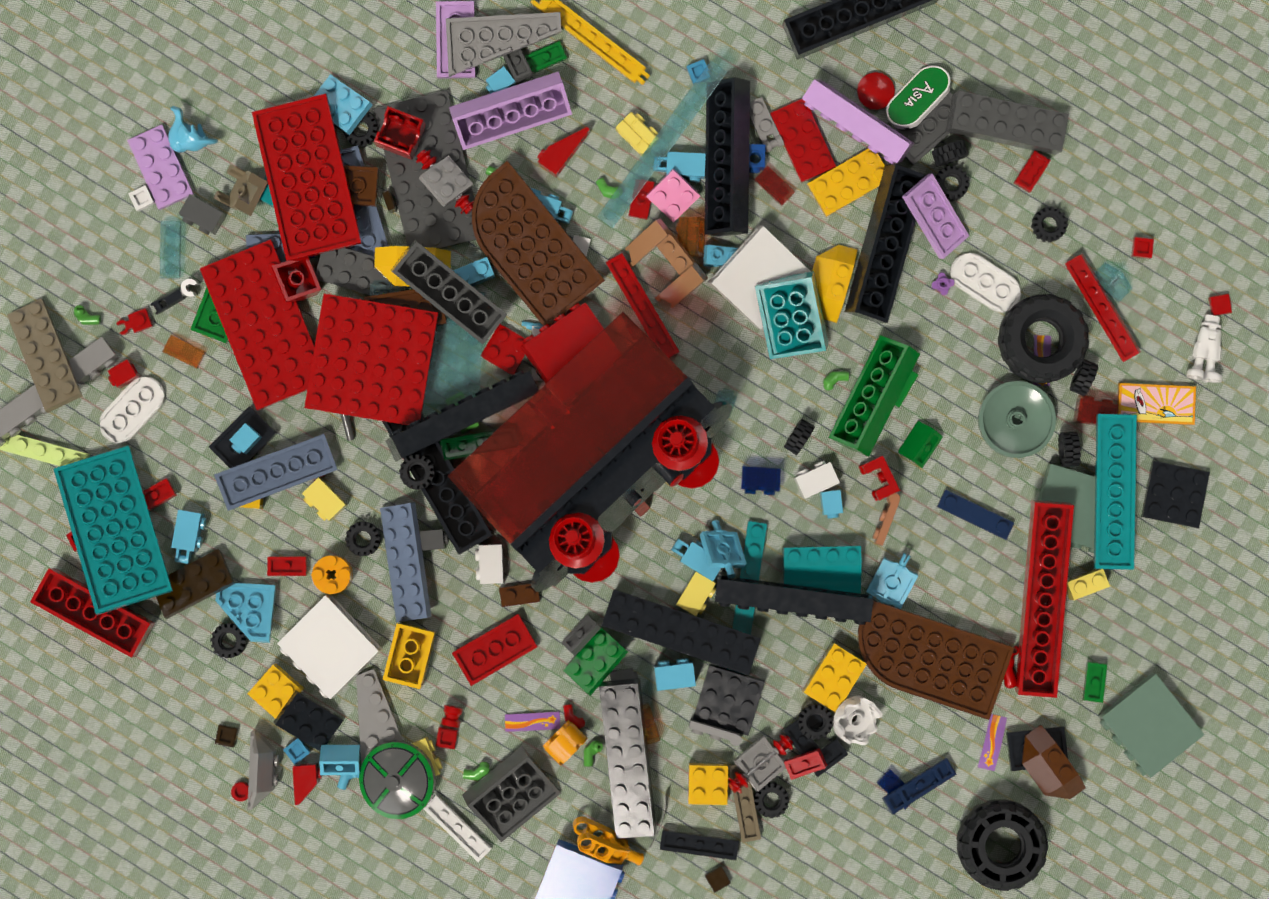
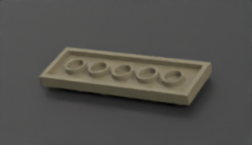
(44, 355)

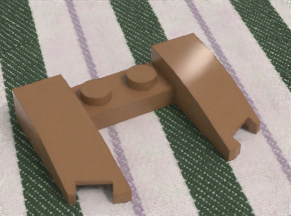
(690, 273)

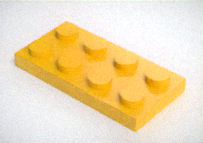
(847, 182)

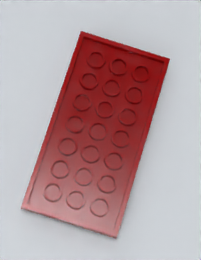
(306, 177)
(261, 327)

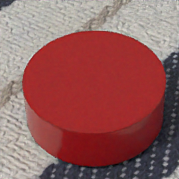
(240, 791)

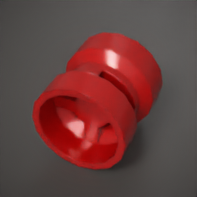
(452, 714)

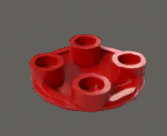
(875, 90)

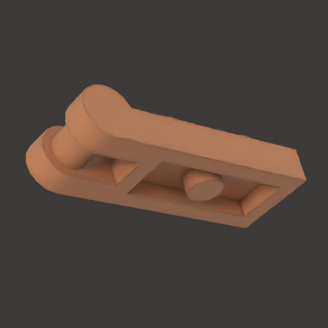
(886, 518)

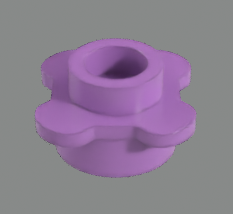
(937, 284)

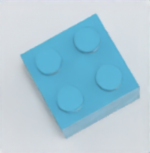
(674, 674)

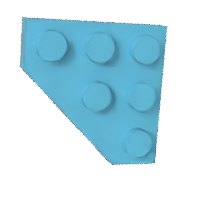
(250, 609)

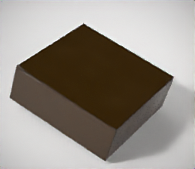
(389, 202)
(226, 735)
(717, 879)

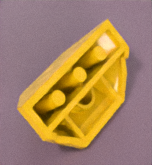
(387, 257)
(832, 276)

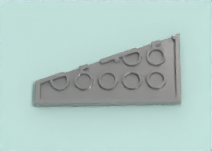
(485, 38)
(375, 715)

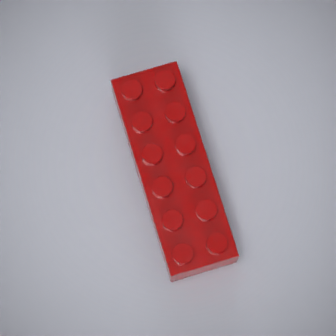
(73, 604)

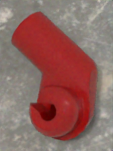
(569, 715)

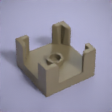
(245, 191)

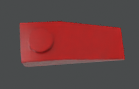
(560, 153)

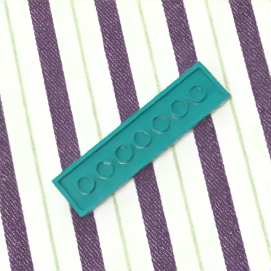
(1115, 491)

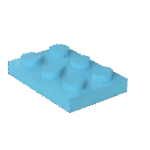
(345, 104)

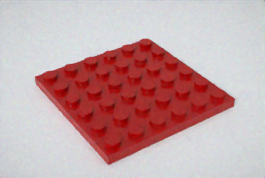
(371, 360)

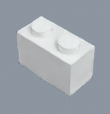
(816, 480)
(490, 564)

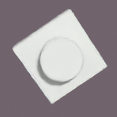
(141, 198)

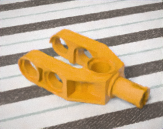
(615, 849)

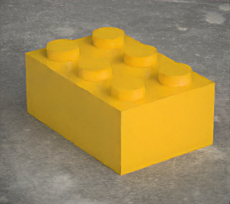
(409, 655)
(834, 677)

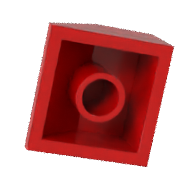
(296, 279)

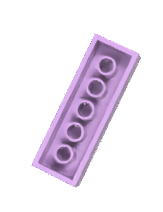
(510, 110)
(858, 121)

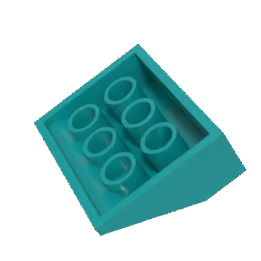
(792, 316)
(823, 567)

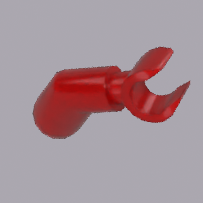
(1009, 678)

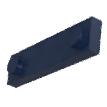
(975, 514)
(919, 786)

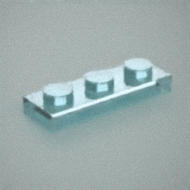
(170, 250)

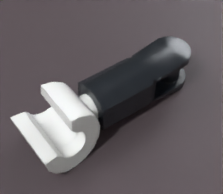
(175, 296)

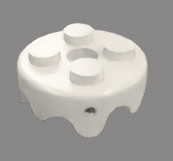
(864, 725)

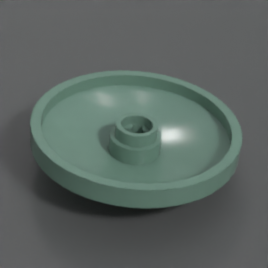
(1017, 419)

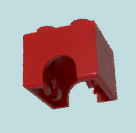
(400, 133)

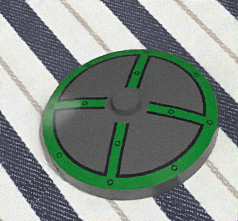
(397, 780)

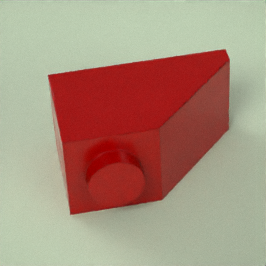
(305, 780)

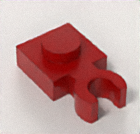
(137, 321)

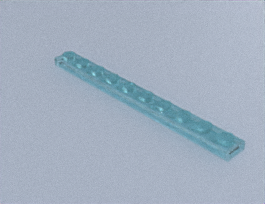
(661, 144)

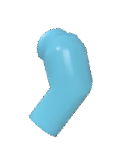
(344, 779)

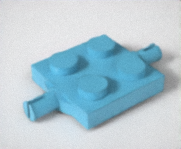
(723, 549)
(892, 582)

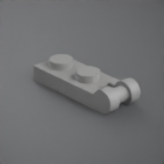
(764, 124)
(715, 732)

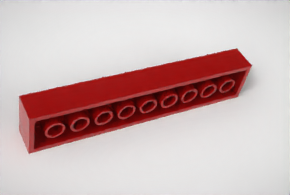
(1044, 598)

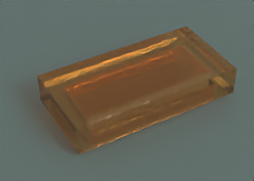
(184, 351)

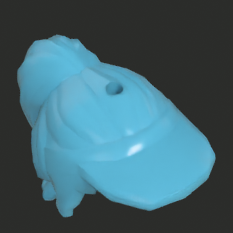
(185, 136)

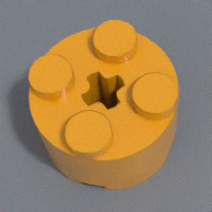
(321, 574)
(564, 742)

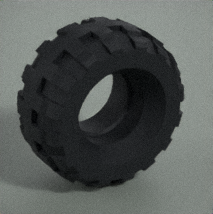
(1071, 332)
(981, 823)

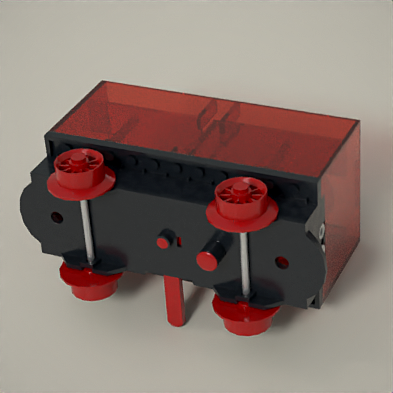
(592, 454)

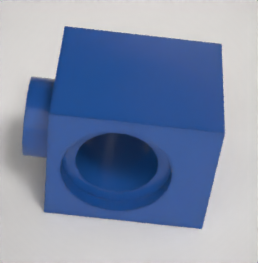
(759, 150)

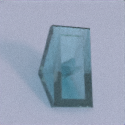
(1113, 281)

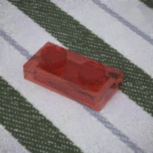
(774, 186)

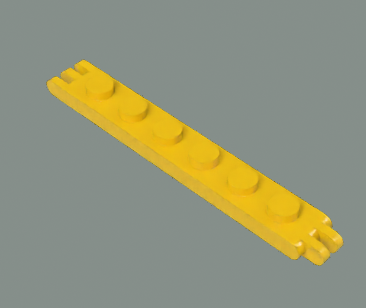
(595, 40)

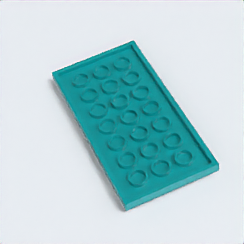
(112, 530)

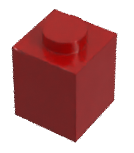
(123, 374)

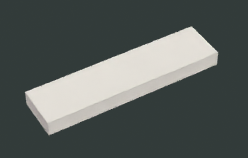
(457, 828)

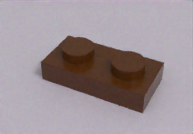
(518, 595)

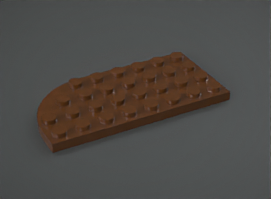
(530, 246)
(934, 659)

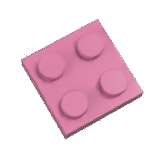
(673, 195)

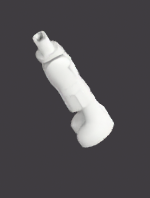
(1207, 348)

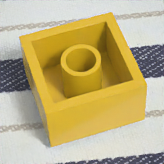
(274, 690)
(707, 784)

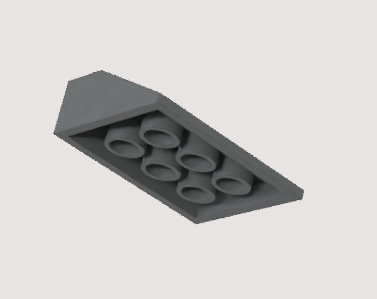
(511, 794)

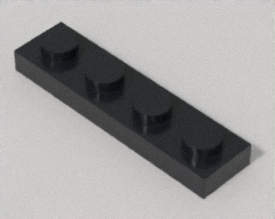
(699, 845)

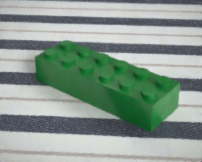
(874, 395)

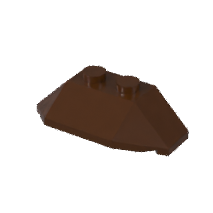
(1050, 766)

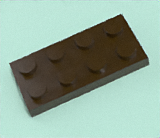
(195, 583)

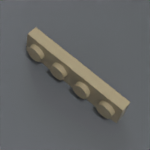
(745, 810)

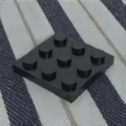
(1175, 494)
(728, 699)

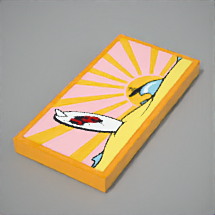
(1157, 403)

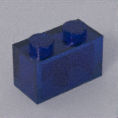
(760, 479)

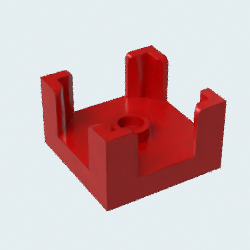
(884, 476)

